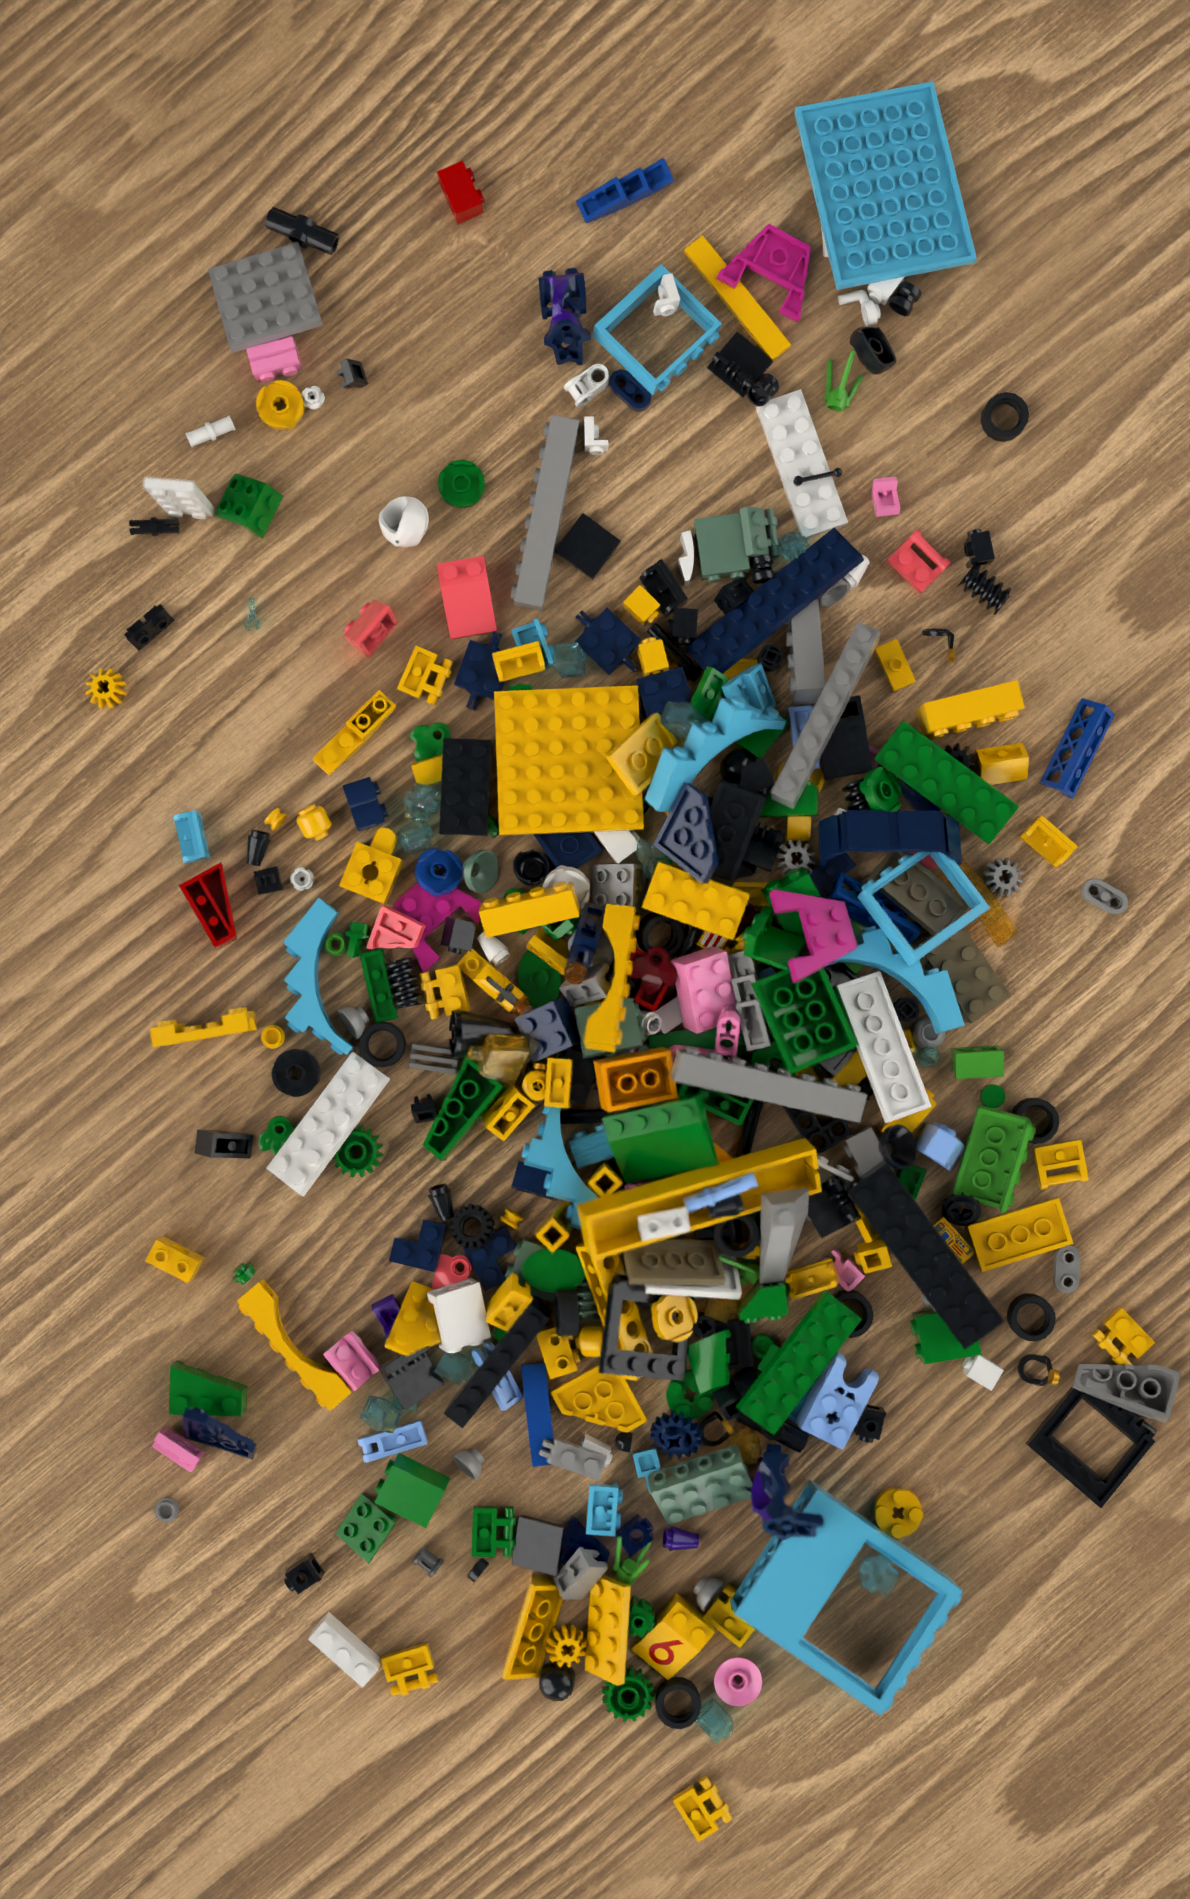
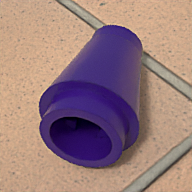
(679, 1539)

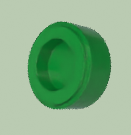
(992, 1096)
(761, 1344)

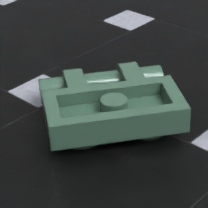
(754, 531)

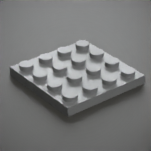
(265, 297)

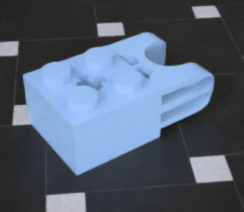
(838, 1397)

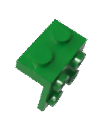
(249, 504)
(770, 943)

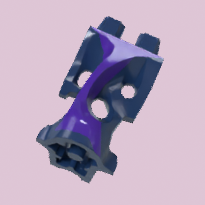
(565, 313)
(768, 1501)

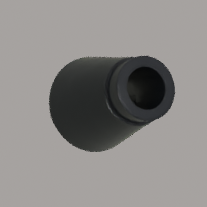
(257, 846)
(441, 1200)
(727, 1207)

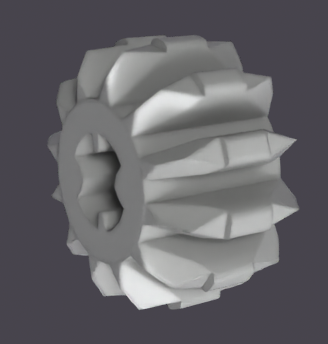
(804, 856)
(1010, 883)

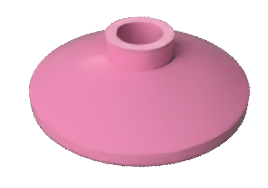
(739, 1692)

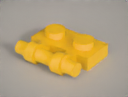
(418, 672)
(451, 987)
(1127, 1332)
(722, 1617)
(406, 1663)
(696, 1814)

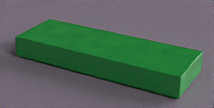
(378, 985)

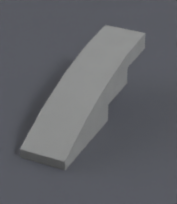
(753, 1022)

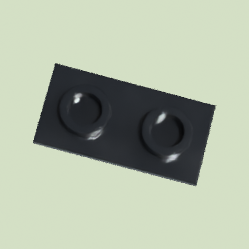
(157, 621)

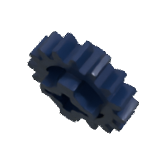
(676, 1434)

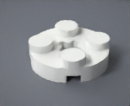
(569, 875)

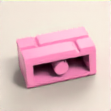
(274, 359)

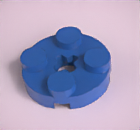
(433, 883)

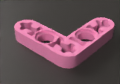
(722, 1034)

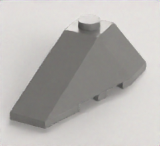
(781, 1226)
(1137, 1388)

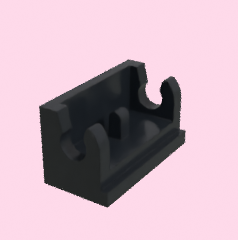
(663, 588)

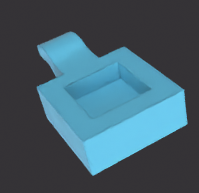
(646, 1462)

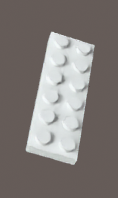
(799, 453)
(882, 1047)
(328, 1124)

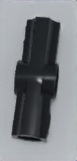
(302, 230)
(786, 1434)

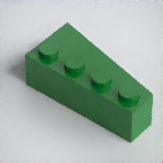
(462, 1109)

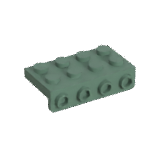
(701, 1484)

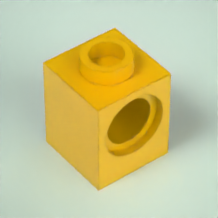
(642, 606)

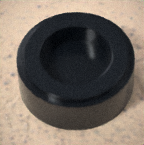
(477, 1569)

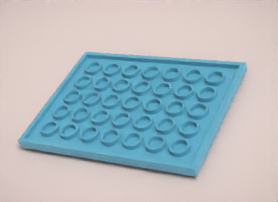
(885, 185)

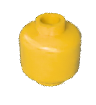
(313, 822)
(532, 1076)
(590, 1341)

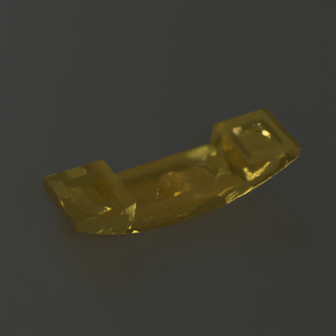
(995, 918)

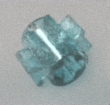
(792, 545)

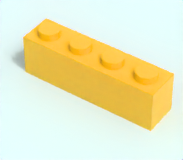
(529, 909)

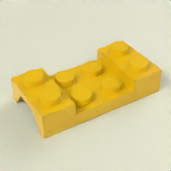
(170, 1032)

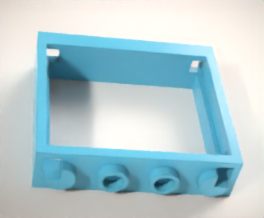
(688, 303)
(957, 879)

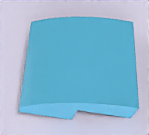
(752, 687)

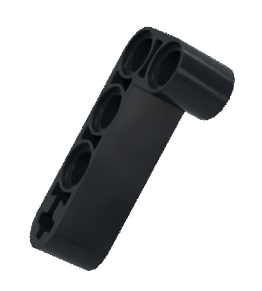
(815, 1128)

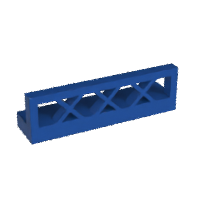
(1075, 768)
(860, 914)

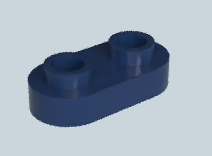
(630, 390)

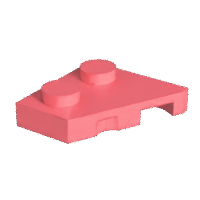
(395, 930)

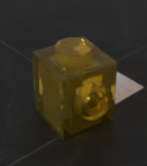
(720, 1308)
(748, 1444)

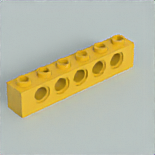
(599, 1274)

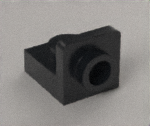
(733, 595)

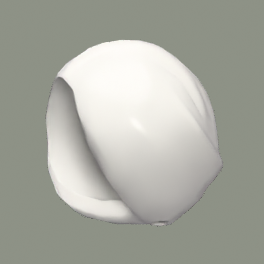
(404, 521)

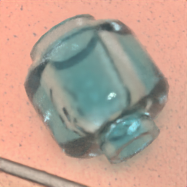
(415, 837)

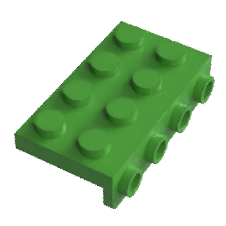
(993, 1157)

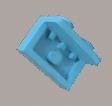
(535, 632)

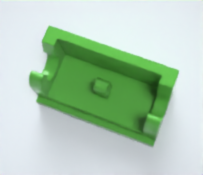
(977, 1062)

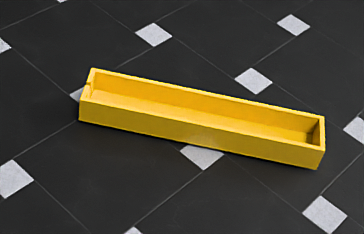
(612, 1220)

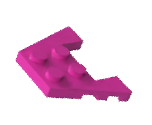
(777, 258)
(433, 912)
(824, 926)

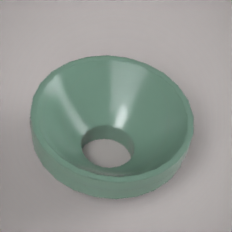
(485, 871)

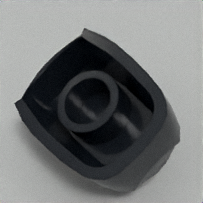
(873, 349)

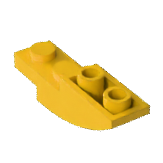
(355, 733)

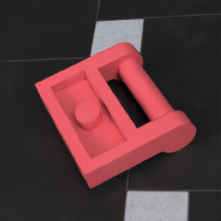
(912, 567)

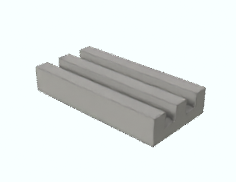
(414, 1056)

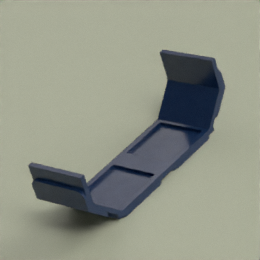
(888, 833)

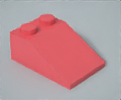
(467, 597)
(371, 627)

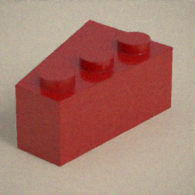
(211, 904)

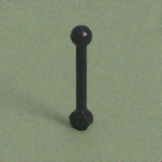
(798, 480)

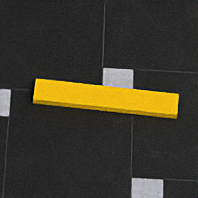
(738, 300)

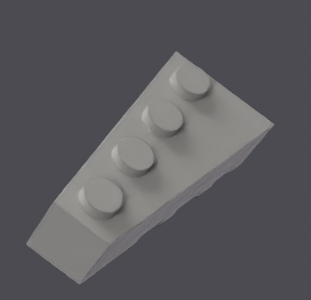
(805, 656)

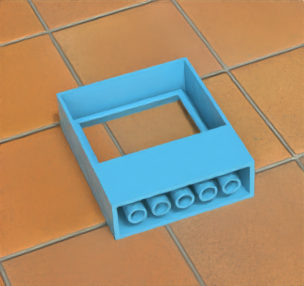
(800, 1574)

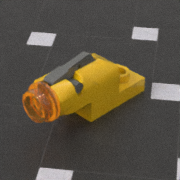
(493, 982)

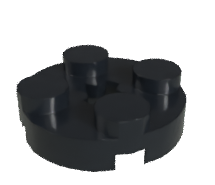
(308, 1078)

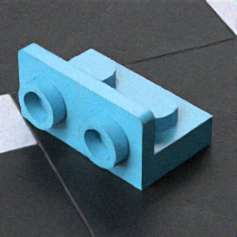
(602, 1509)

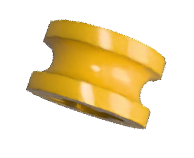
(275, 819)
(511, 1218)

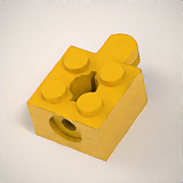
(372, 868)

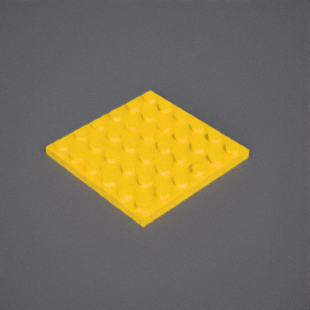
(556, 763)

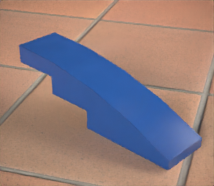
(625, 191)
(537, 1410)

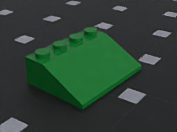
(804, 1018)
(661, 1138)

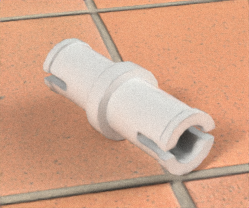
(210, 431)

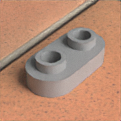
(1103, 895)
(1064, 1269)

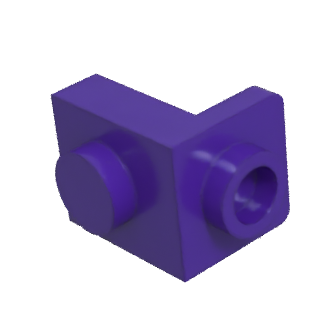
(386, 1312)

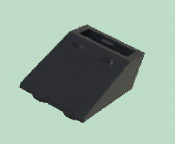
(848, 746)

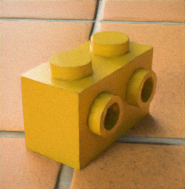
(557, 1352)

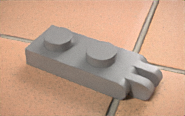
(574, 1458)

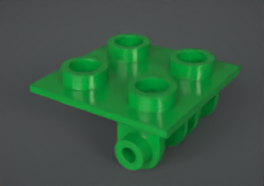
(366, 1528)

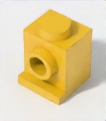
(873, 1256)

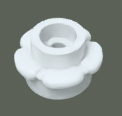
(317, 401)
(301, 885)

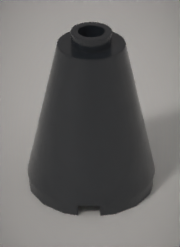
(472, 1030)

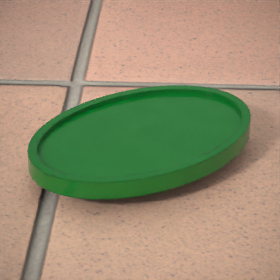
(538, 980)
(553, 1270)

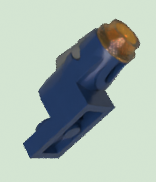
(584, 943)

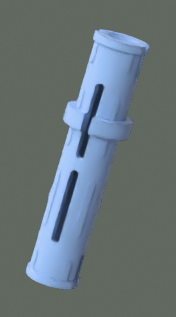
(720, 1192)

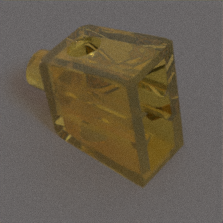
(500, 1057)

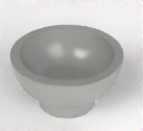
(834, 593)
(354, 1020)
(924, 1033)
(469, 1462)
(707, 1591)

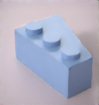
(939, 1145)

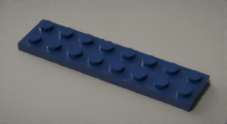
(775, 602)

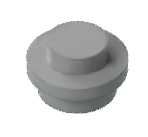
(166, 1509)

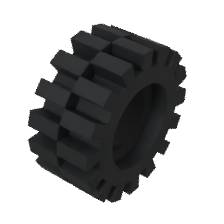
(460, 1220)

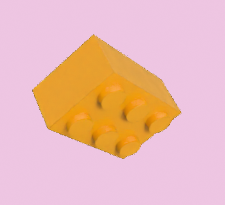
(635, 1079)

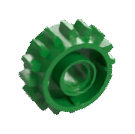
(370, 1152)
(629, 1706)

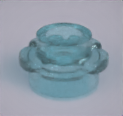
(928, 1057)

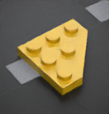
(415, 1323)
(600, 1400)

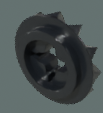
(969, 1214)

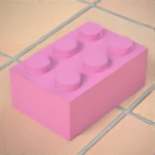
(704, 988)

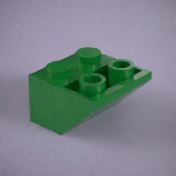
(763, 1301)

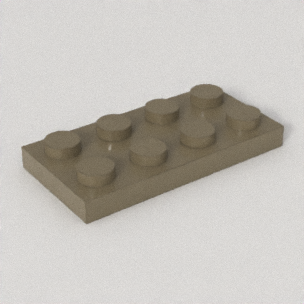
(921, 895)
(970, 974)
(675, 1263)

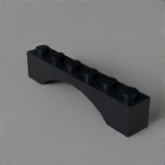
(498, 1362)

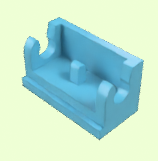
(191, 836)

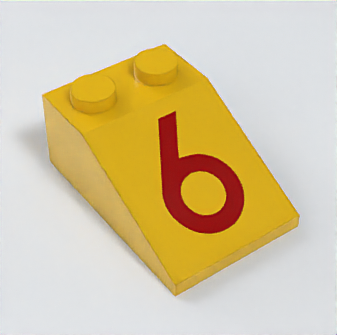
(675, 1638)

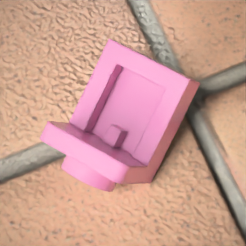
(885, 496)

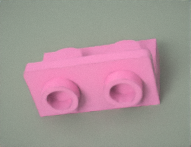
(352, 1360)
(178, 1448)

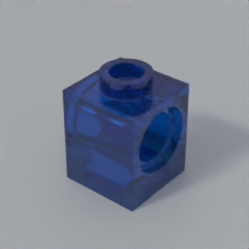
(631, 1544)

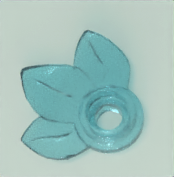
(649, 856)

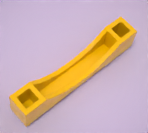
(603, 1025)
(263, 1309)

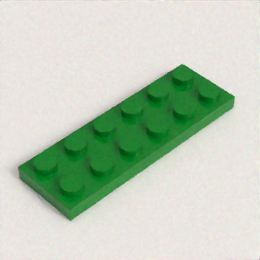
(946, 782)
(798, 1362)

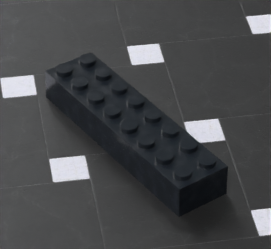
(924, 1254)

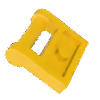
(1059, 1156)

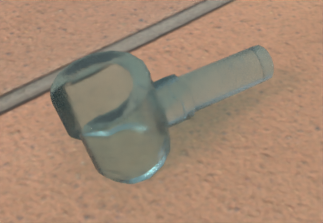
(252, 615)

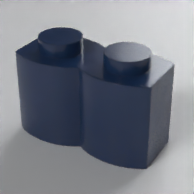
(365, 804)

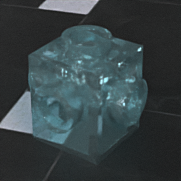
(421, 803)
(877, 1574)

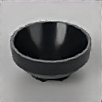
(902, 1147)

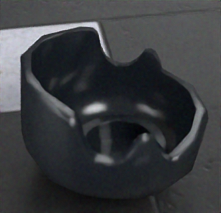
(733, 762)
(531, 867)
(556, 1682)

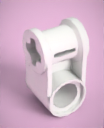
(586, 386)

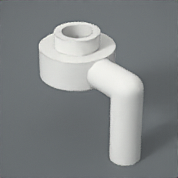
(869, 310)

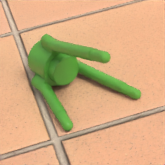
(838, 398)
(746, 1268)
(627, 1569)

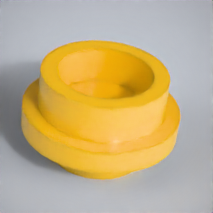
(273, 1036)

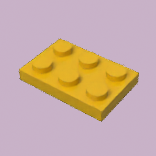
(640, 752)

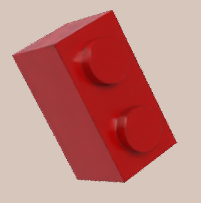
(460, 192)

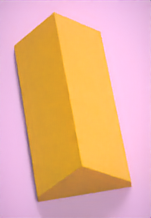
(533, 1626)

